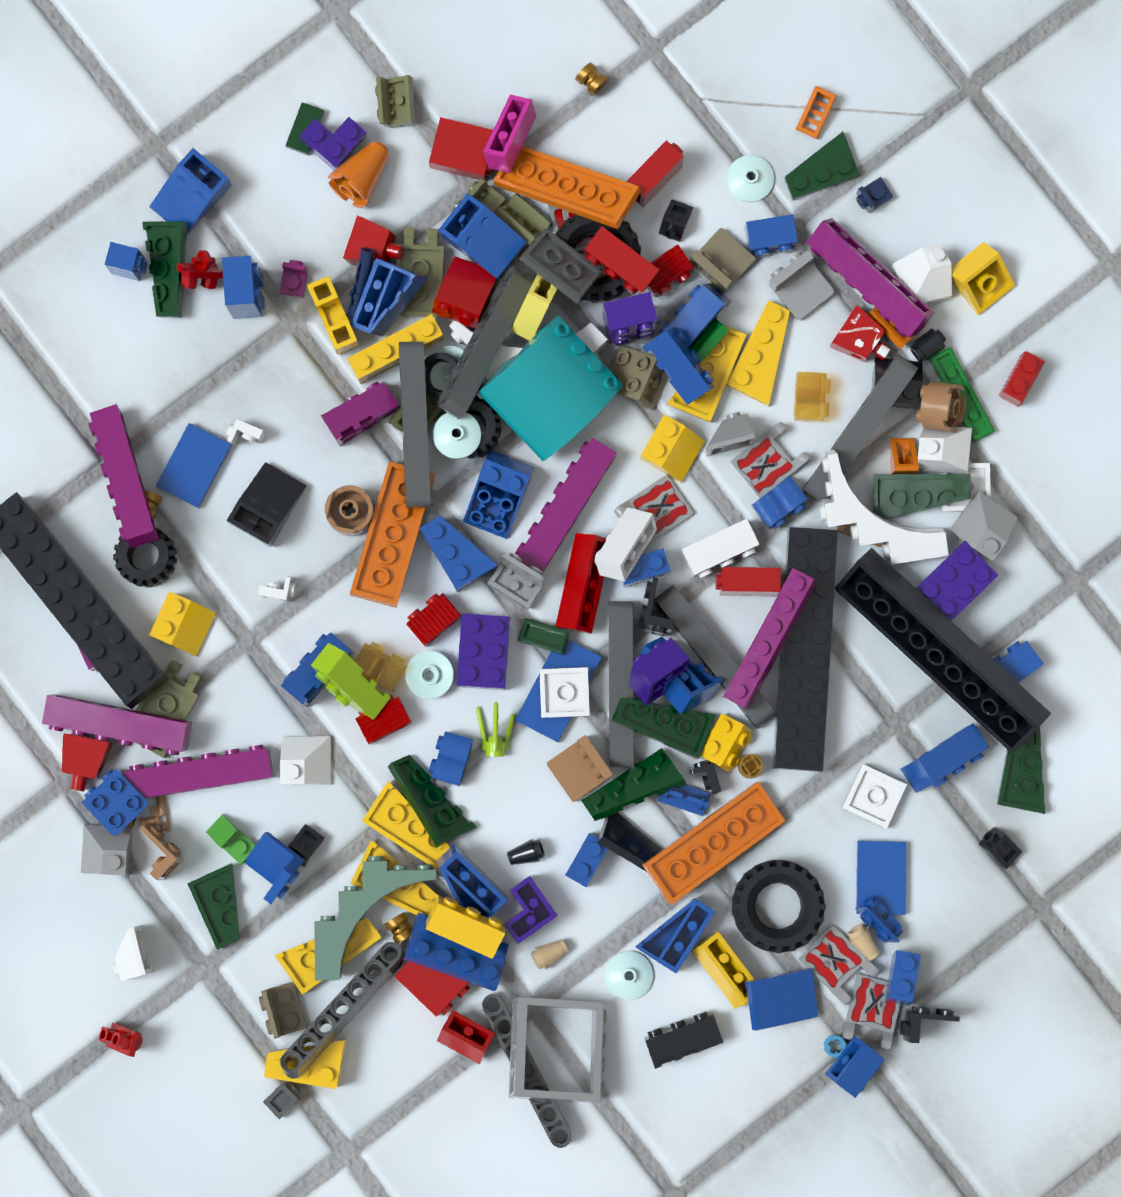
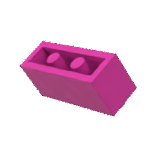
(509, 133)

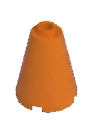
(360, 174)

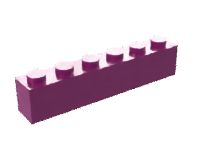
(870, 278)
(123, 475)
(567, 504)
(770, 639)
(116, 723)
(202, 773)

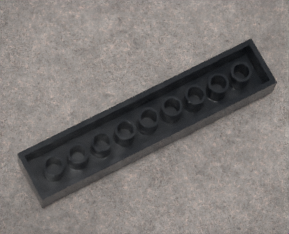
(77, 603)
(942, 650)
(806, 656)

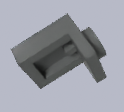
(282, 1099)

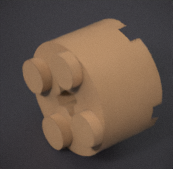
(941, 406)
(342, 499)

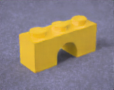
(333, 315)

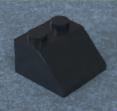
(910, 396)

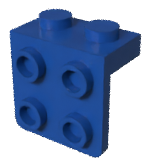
(115, 802)
(275, 864)

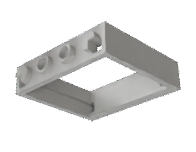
(518, 1050)

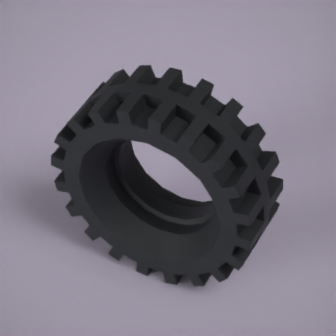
(579, 227)
(809, 917)

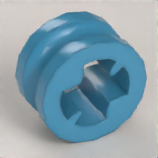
(842, 1044)

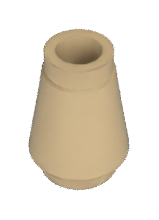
(863, 940)
(548, 954)

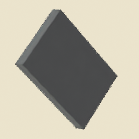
(561, 265)

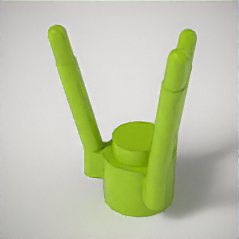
(495, 745)

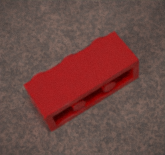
(620, 261)

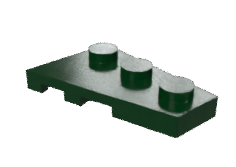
(823, 169)
(218, 905)

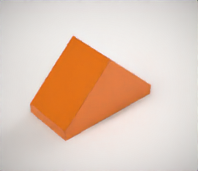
(903, 456)

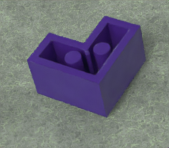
(330, 147)
(657, 668)
(535, 911)

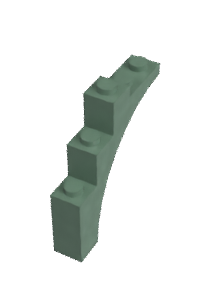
(333, 935)

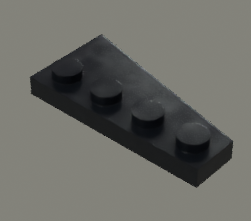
(627, 840)

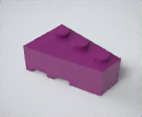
(360, 412)

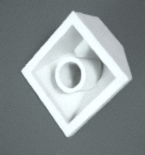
(926, 273)
(945, 450)
(305, 760)
(132, 956)

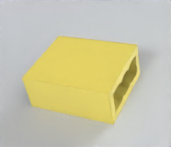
(534, 308)

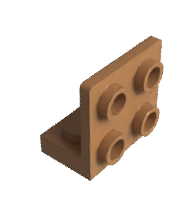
(579, 769)
(163, 865)

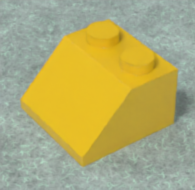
(981, 277)
(672, 448)
(182, 623)

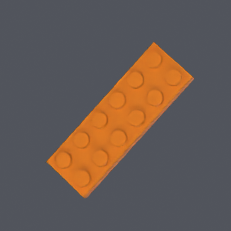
(569, 187)
(388, 542)
(713, 843)

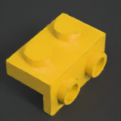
(726, 743)

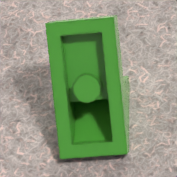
(231, 839)

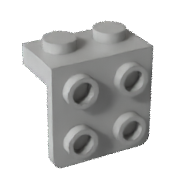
(800, 285)
(517, 580)

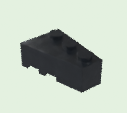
(683, 1039)

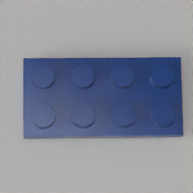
(452, 958)

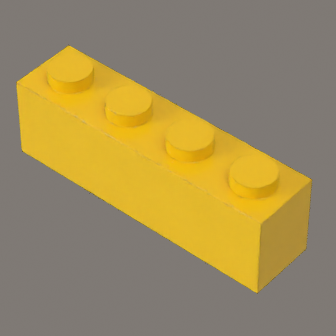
(385, 353)

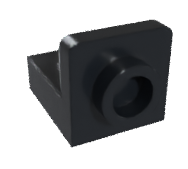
(675, 220)
(710, 780)
(306, 843)
(1000, 847)

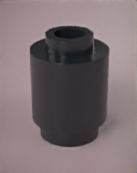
(928, 345)

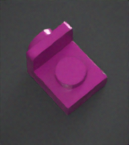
(293, 279)

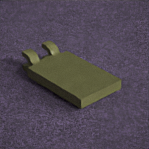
(425, 260)
(172, 698)

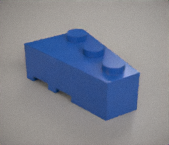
(385, 297)
(698, 313)
(680, 365)
(456, 554)
(302, 682)
(945, 759)
(469, 883)
(677, 935)

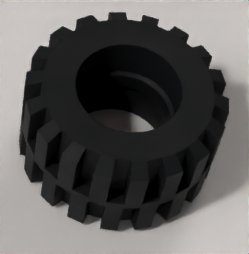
(492, 426)
(151, 576)

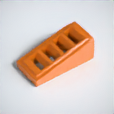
(825, 94)

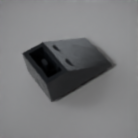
(266, 504)

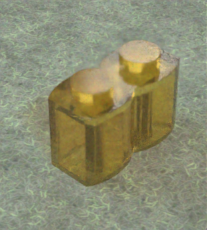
(810, 397)
(380, 667)

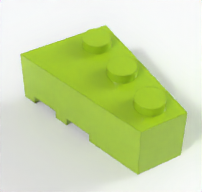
(346, 681)

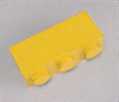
(465, 926)
(724, 968)

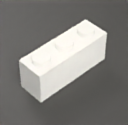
(625, 544)
(720, 549)

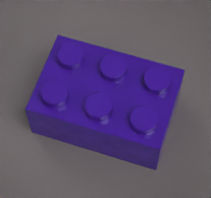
(629, 318)
(957, 581)
(483, 651)

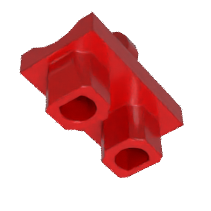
(203, 268)
(121, 1039)

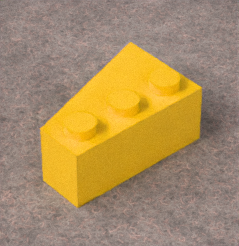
(323, 1072)

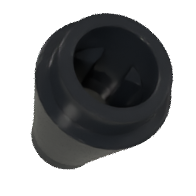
(527, 852)

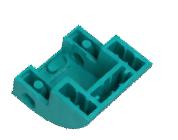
(550, 388)

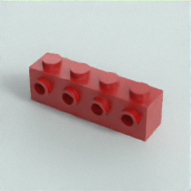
(581, 586)

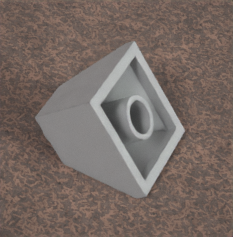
(731, 434)
(985, 525)
(104, 852)

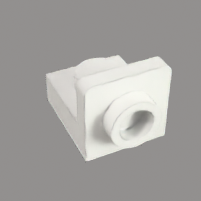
(248, 432)
(274, 592)

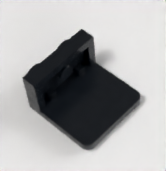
(658, 625)
(911, 1024)

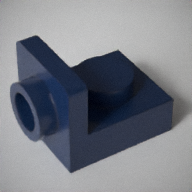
(873, 195)

